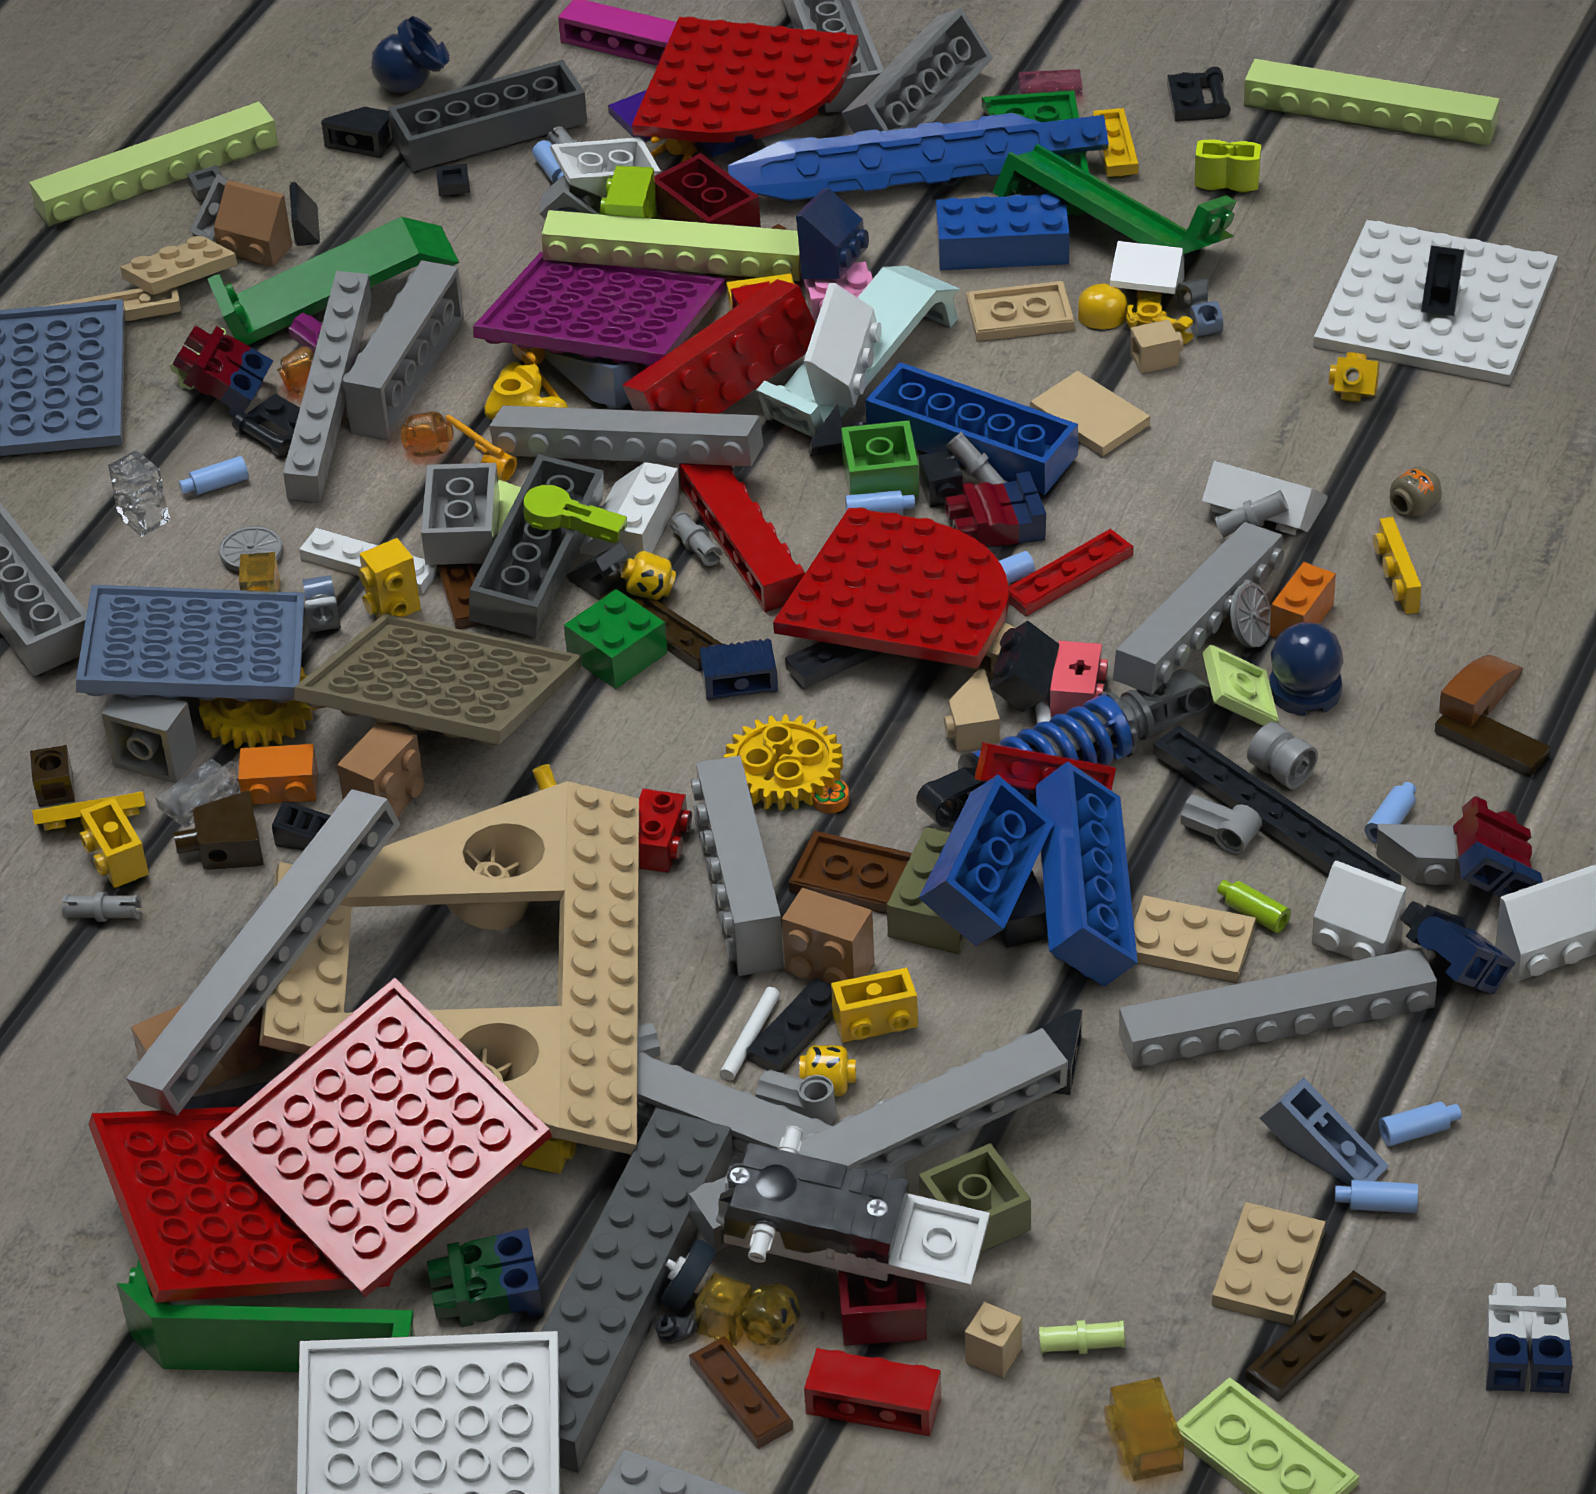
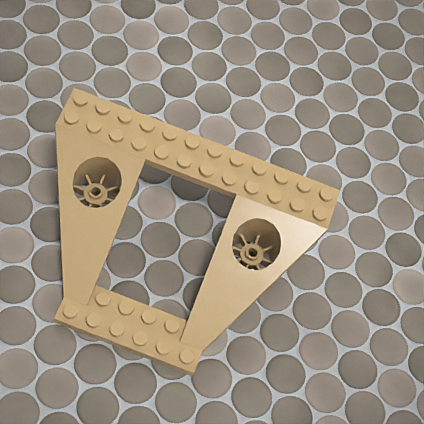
(561, 844)

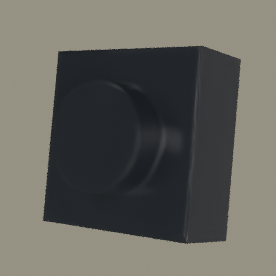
(452, 179)

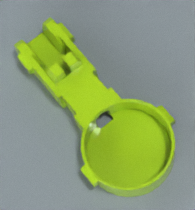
(546, 511)

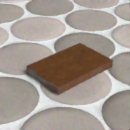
(849, 870)

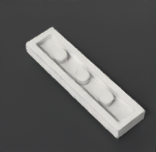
(343, 555)

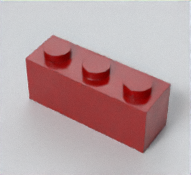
(873, 1391)

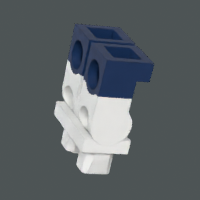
(1525, 1323)

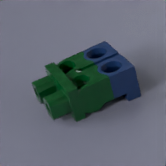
(488, 1279)

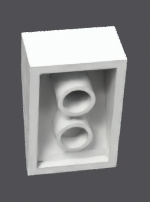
(593, 162)

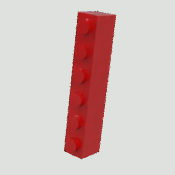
(742, 532)

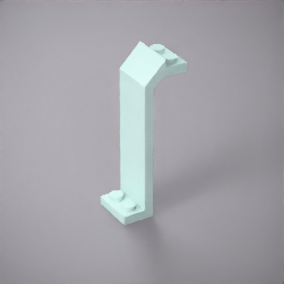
(900, 302)

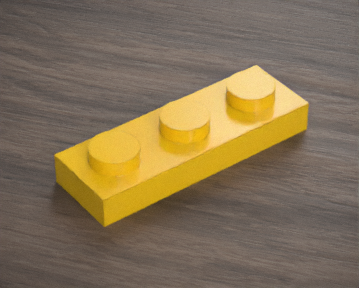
(1120, 156)
(1398, 565)
(55, 816)

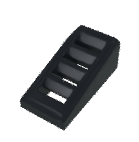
(290, 822)

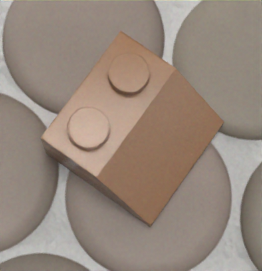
(253, 223)

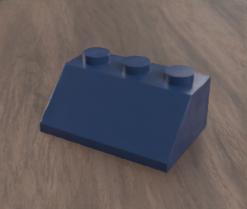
(829, 237)

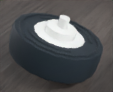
(687, 1275)

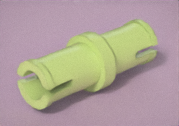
(1082, 1337)

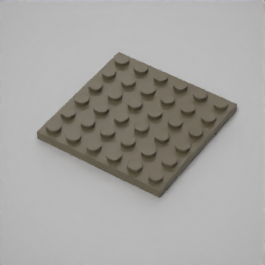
(438, 679)

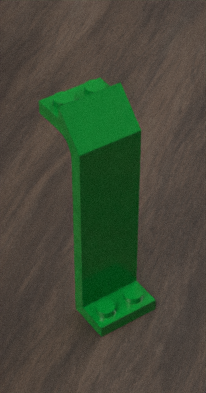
(1112, 206)
(307, 286)
(243, 1335)

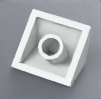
(1147, 267)

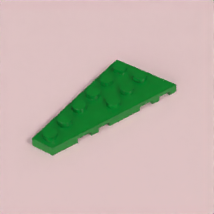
(1041, 108)

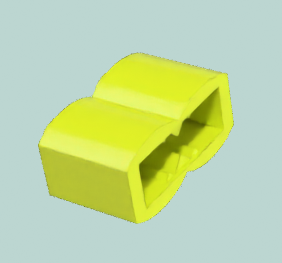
(1227, 165)

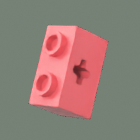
(1076, 675)

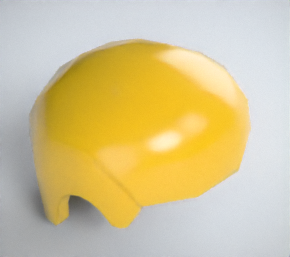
(1102, 306)

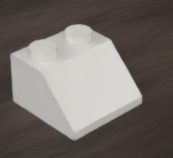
(1359, 914)

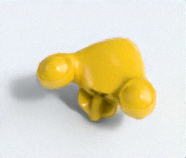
(519, 387)

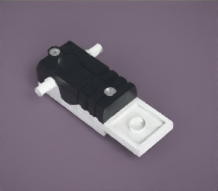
(845, 1218)

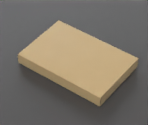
(1020, 311)
(1101, 415)

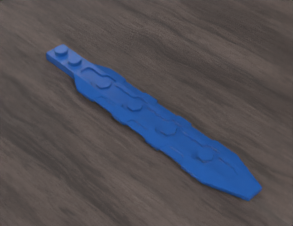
(909, 155)

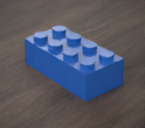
(1002, 232)
(986, 860)

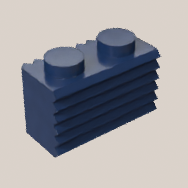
(738, 669)

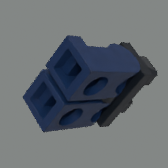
(1471, 955)

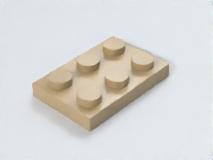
(178, 265)
(1192, 938)
(1268, 1263)

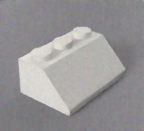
(841, 348)
(1232, 486)
(648, 500)
(1549, 923)

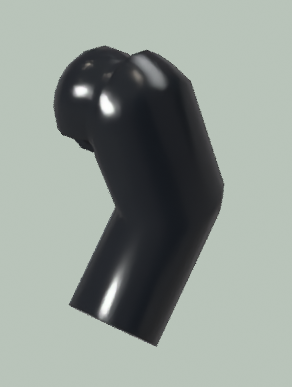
(680, 1325)

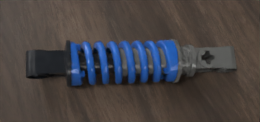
(1087, 733)

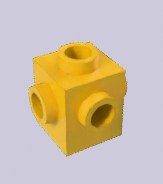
(1364, 386)

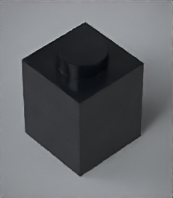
(940, 476)

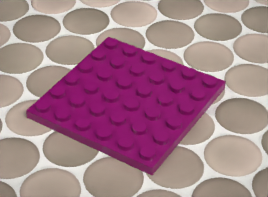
(599, 310)

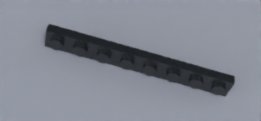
(1278, 814)

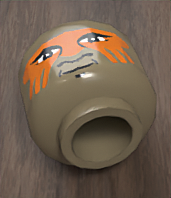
(1415, 492)

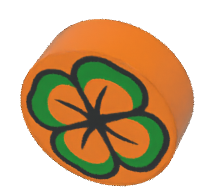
(834, 800)

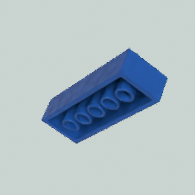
(1006, 431)
(1086, 876)

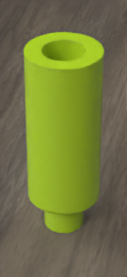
(1255, 904)

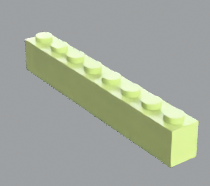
(1371, 102)
(153, 163)
(670, 245)

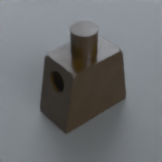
(223, 834)

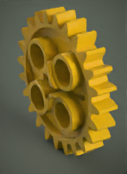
(254, 720)
(787, 760)

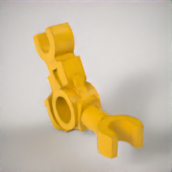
(1150, 311)

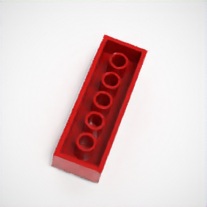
(728, 355)

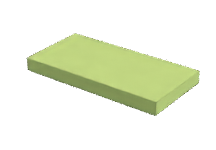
(1260, 1447)

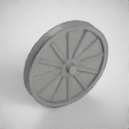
(249, 541)
(1250, 615)

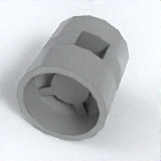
(1282, 755)

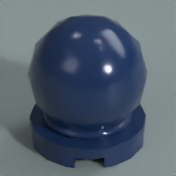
(405, 59)
(1306, 669)

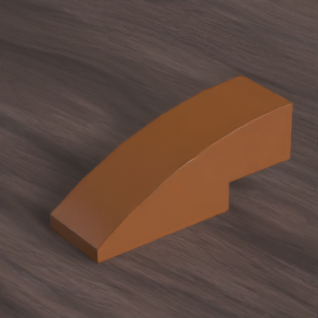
(1478, 688)

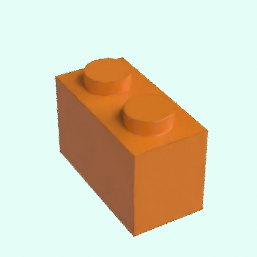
(1303, 599)
(279, 773)

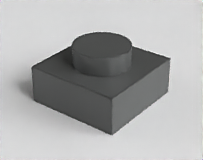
(201, 180)

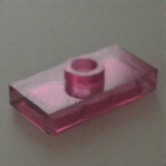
(1050, 81)

